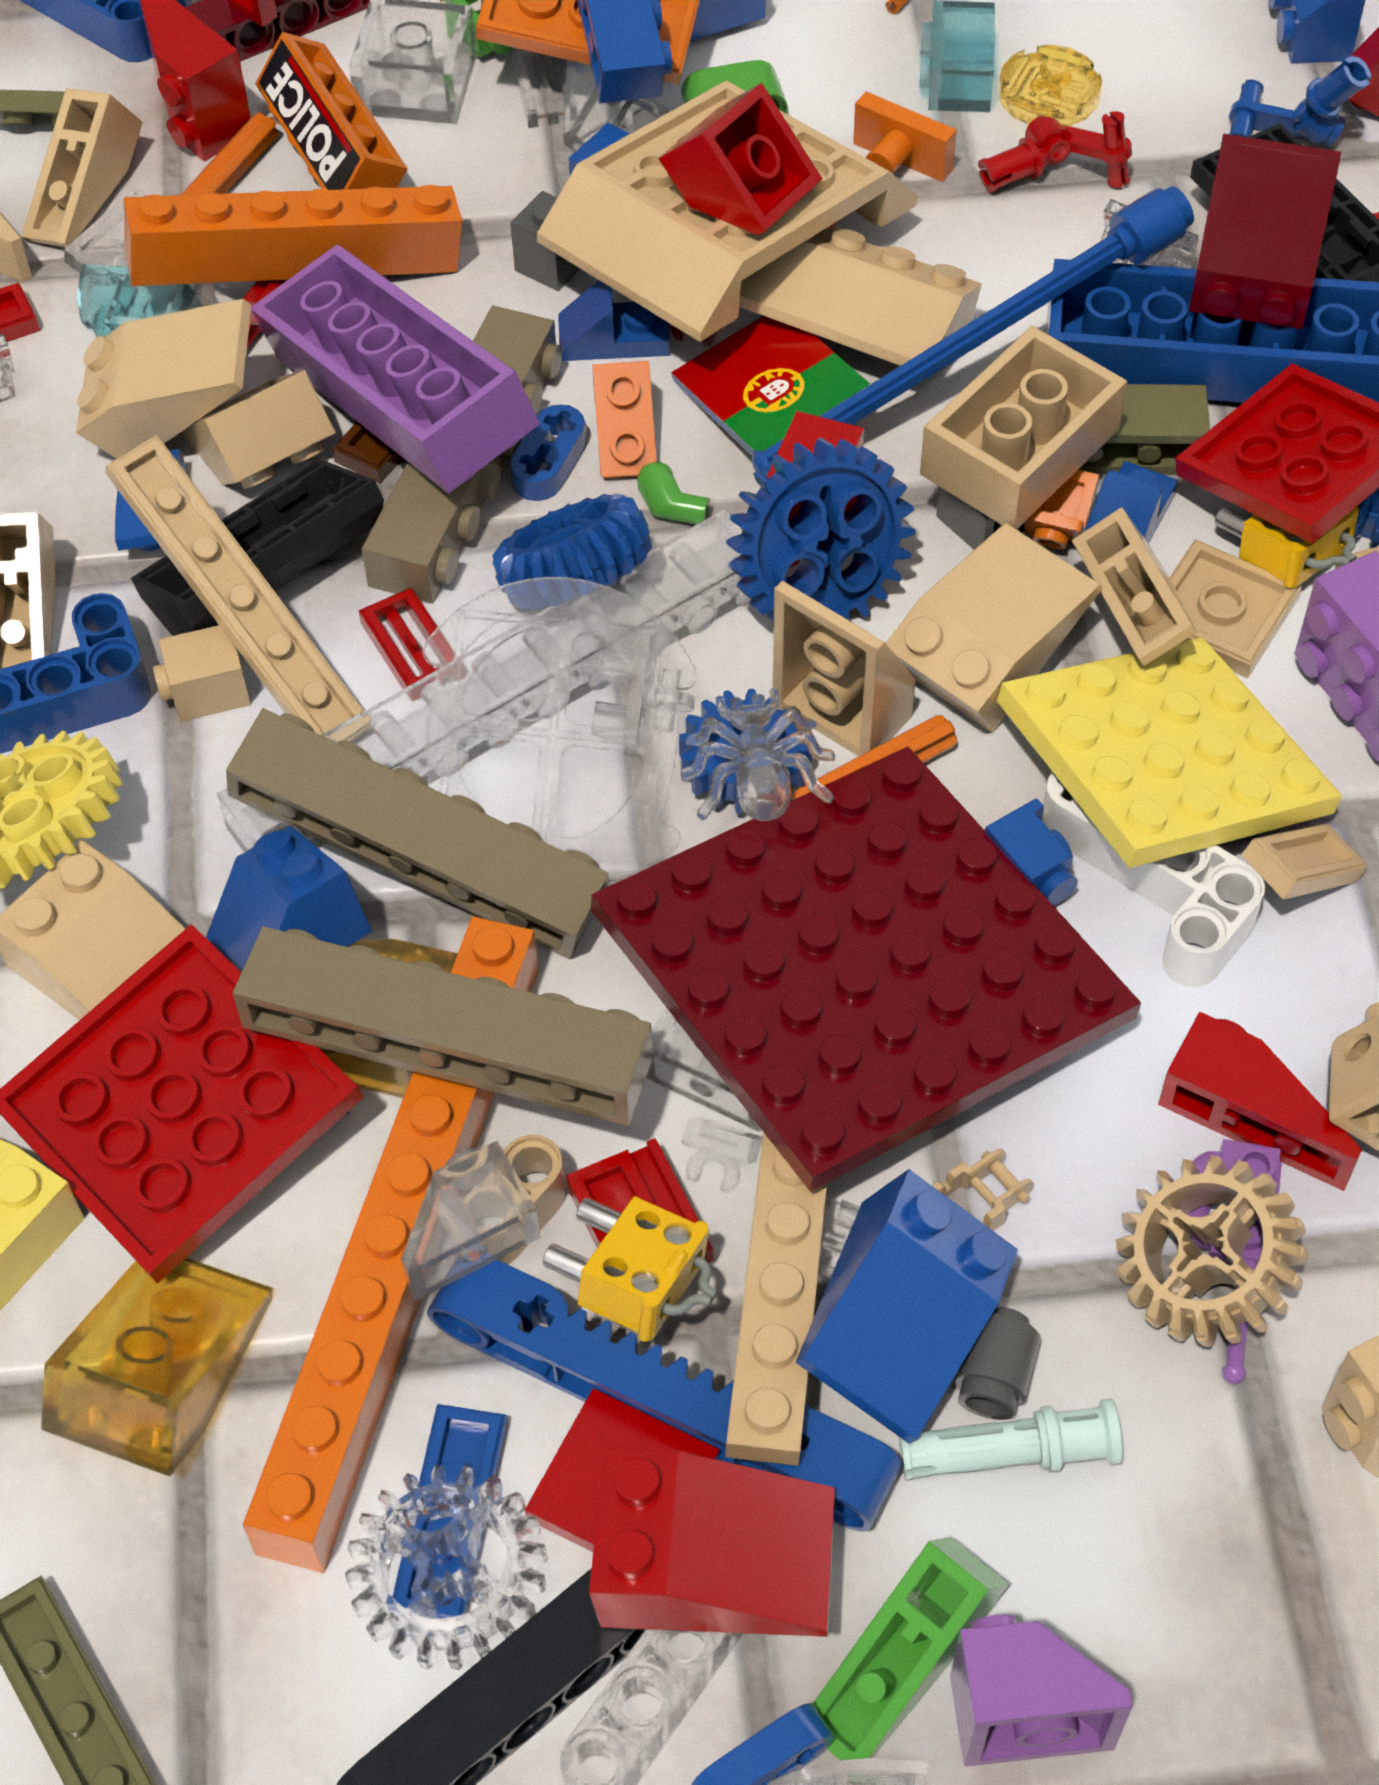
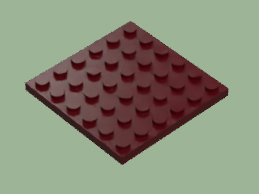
(862, 965)

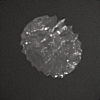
(471, 1513)

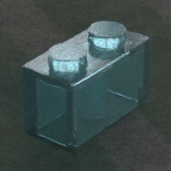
(960, 56)

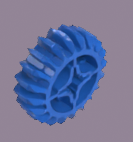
(581, 541)

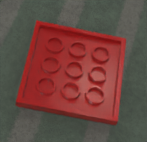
(171, 1106)

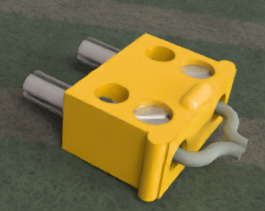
(1285, 553)
(638, 1265)

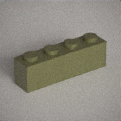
(1154, 428)

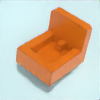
(1065, 512)

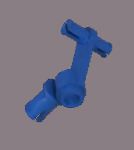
(1314, 117)

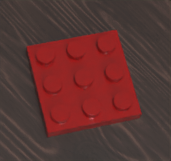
(1291, 453)

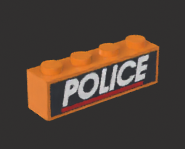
(327, 118)

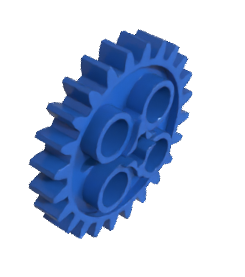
(821, 530)

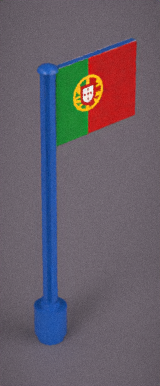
(774, 369)

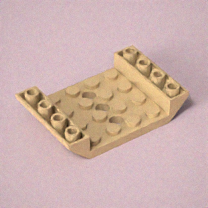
(641, 238)

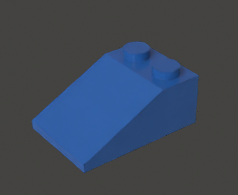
(905, 1303)

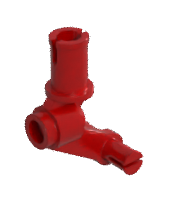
(1051, 143)

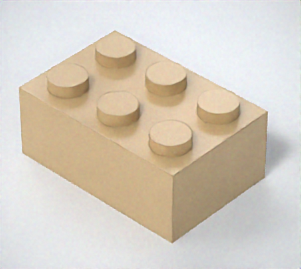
(1022, 427)

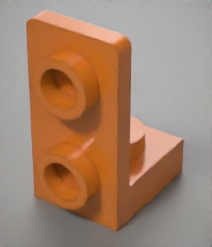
(624, 418)

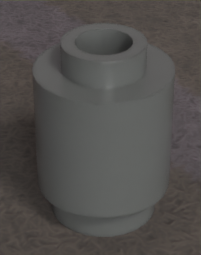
(998, 1366)

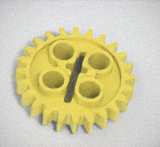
(51, 800)

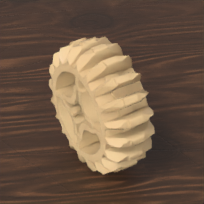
(1224, 1227)

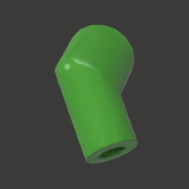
(665, 498)

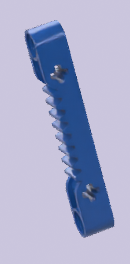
(500, 1301)

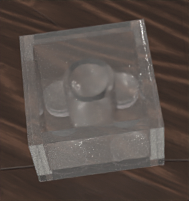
(414, 59)

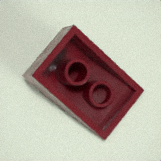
(1264, 230)

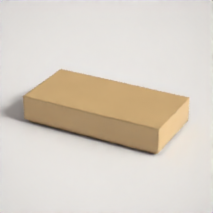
(1304, 861)

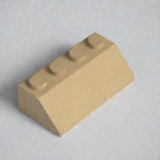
(863, 295)

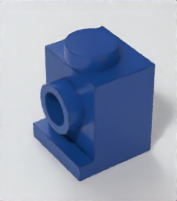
(1035, 850)

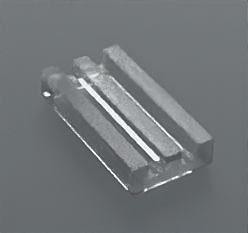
(549, 108)

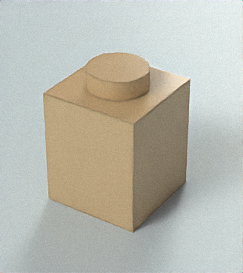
(201, 673)

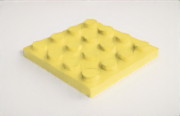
(1167, 751)

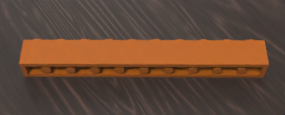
(369, 1305)

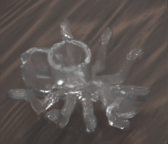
(758, 760)

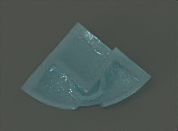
(110, 300)

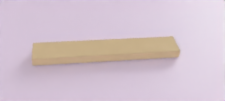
(231, 586)

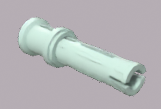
(1044, 1439)

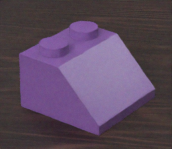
(1031, 1695)

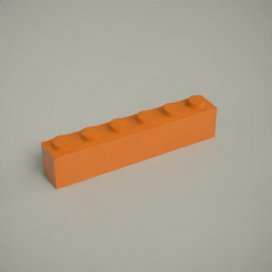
(283, 232)

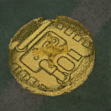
(1050, 84)

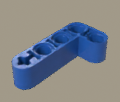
(107, 23)
(78, 685)

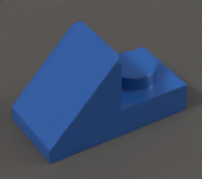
(607, 330)
(1140, 492)

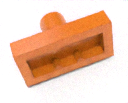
(903, 138)

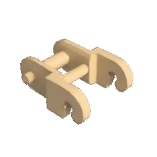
(967, 1176)

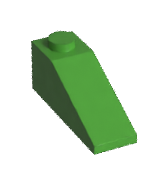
(906, 1647)

